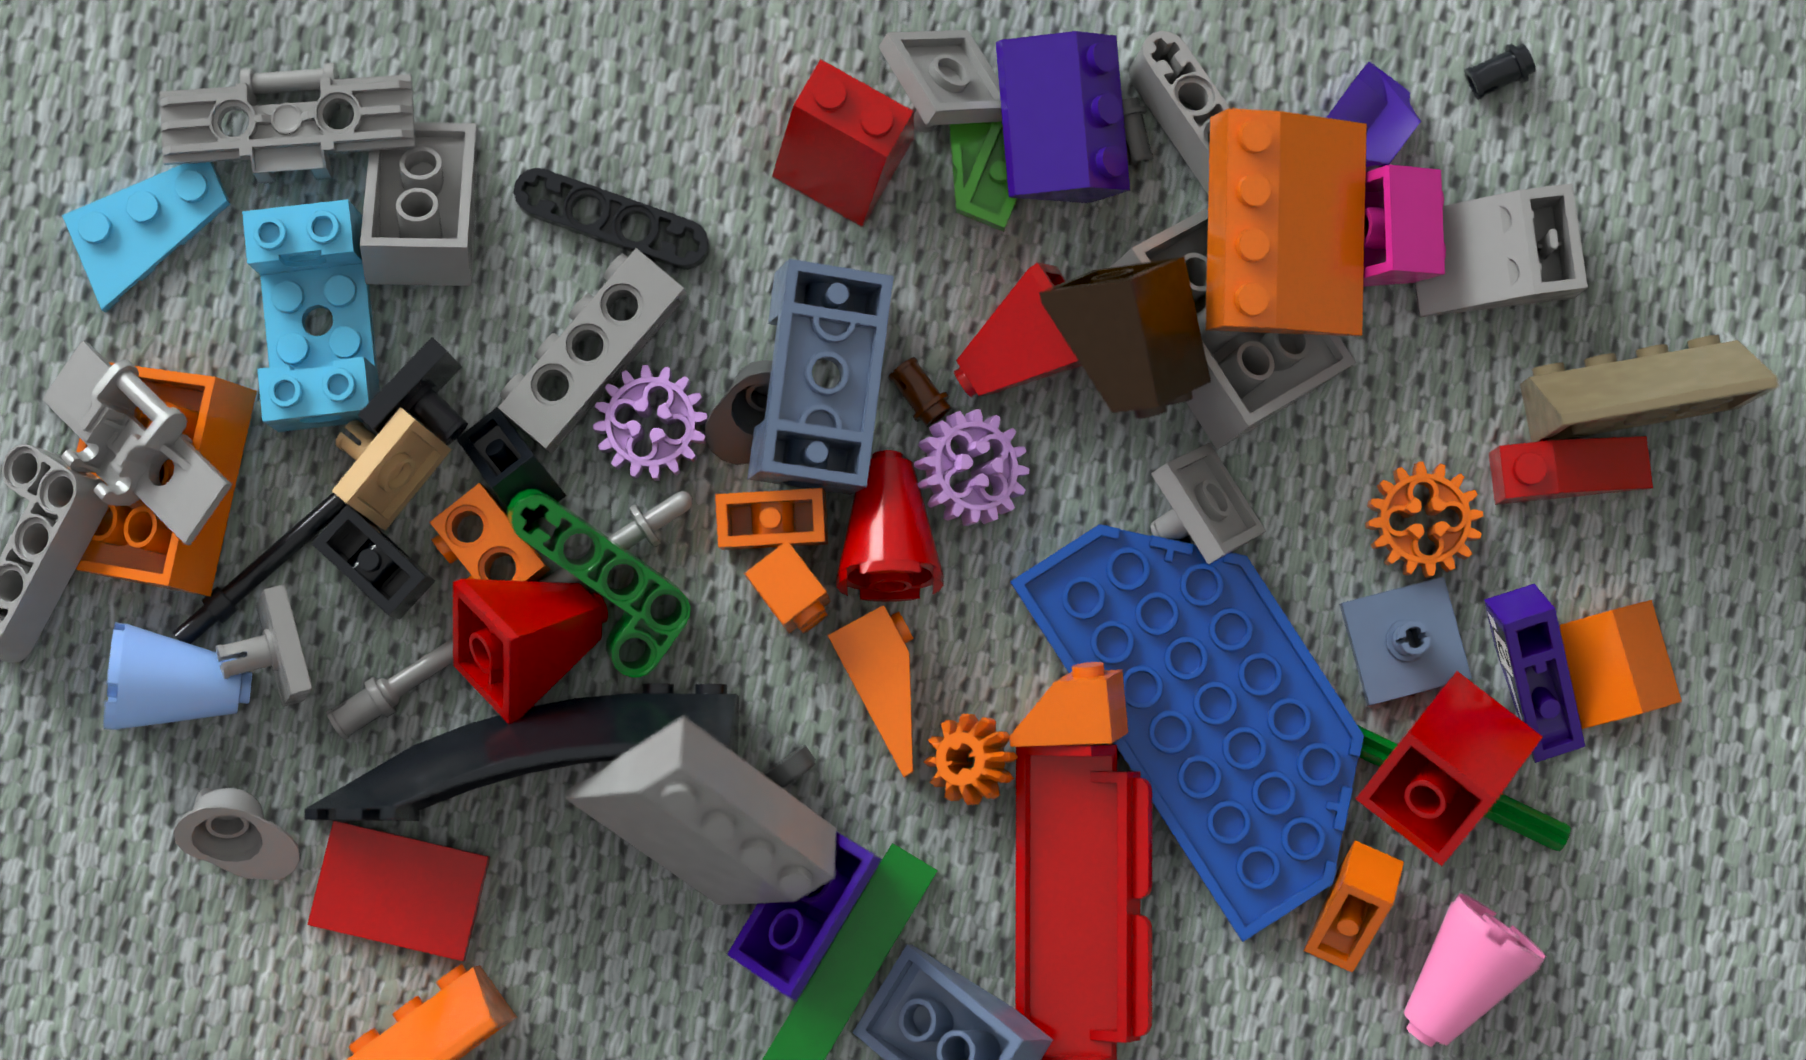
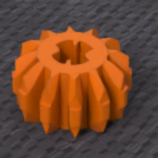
(953, 766)

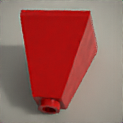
(1017, 340)
(521, 637)

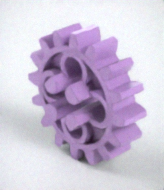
(637, 396)
(969, 495)

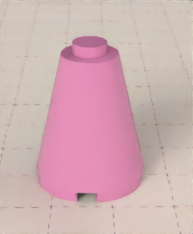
(1468, 971)

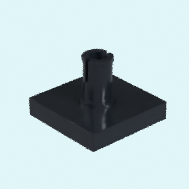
(416, 393)

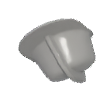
(233, 834)

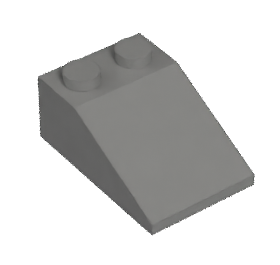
(421, 209)

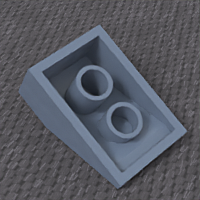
(941, 1015)

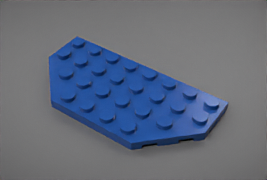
(1220, 707)

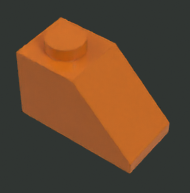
(1077, 710)
(1355, 906)

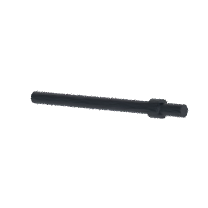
(224, 601)

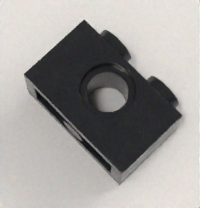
(373, 562)

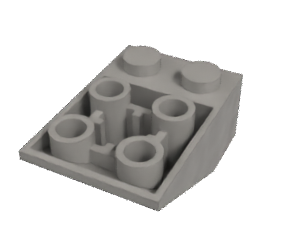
(1507, 253)

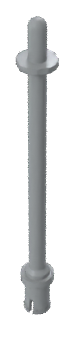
(384, 694)

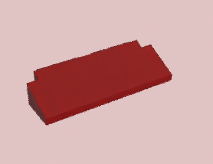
(1078, 898)

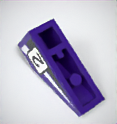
(1536, 668)

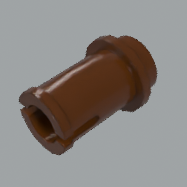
(920, 392)

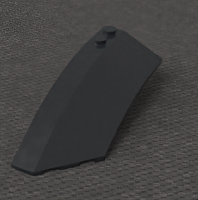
(539, 741)

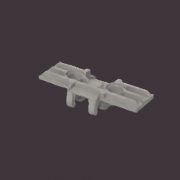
(288, 133)
(99, 407)

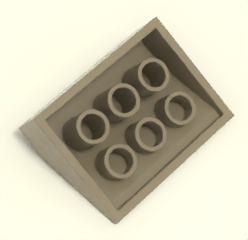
(1642, 390)

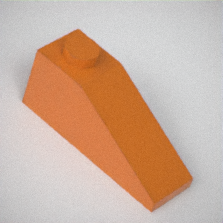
(880, 670)

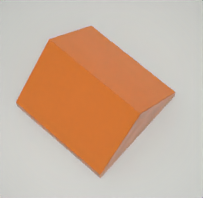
(1618, 664)

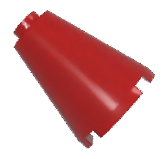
(889, 536)

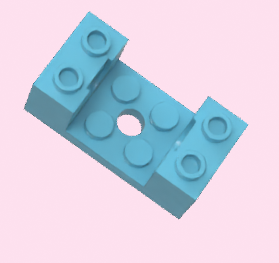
(305, 263)

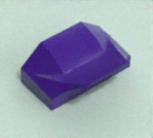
(1385, 109)

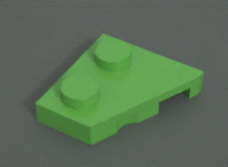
(981, 173)

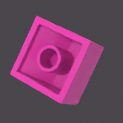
(1403, 225)

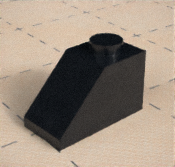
(507, 461)

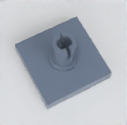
(1404, 640)

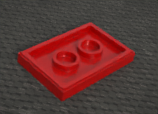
(399, 890)

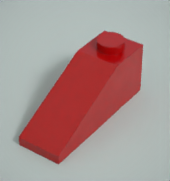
(1569, 468)

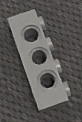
(626, 276)

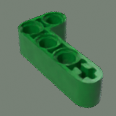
(593, 571)

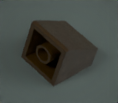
(1133, 333)

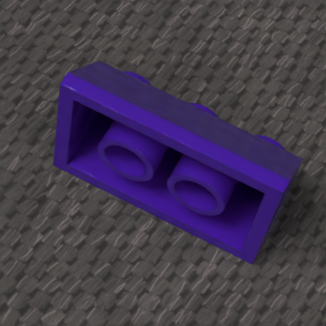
(1063, 117)
(790, 938)

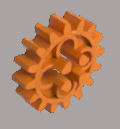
(1447, 539)

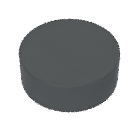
(791, 767)

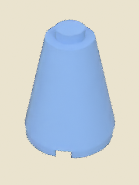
(166, 681)

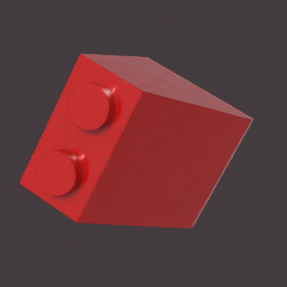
(843, 143)
(1449, 768)

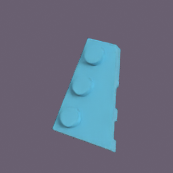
(140, 225)

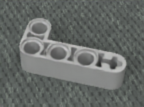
(1170, 74)
(45, 543)

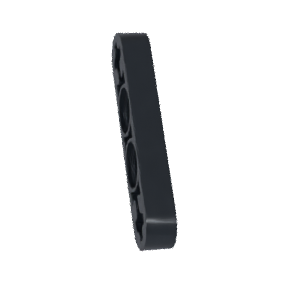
(614, 212)

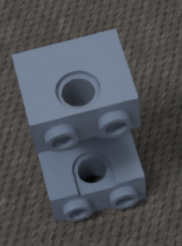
(811, 431)

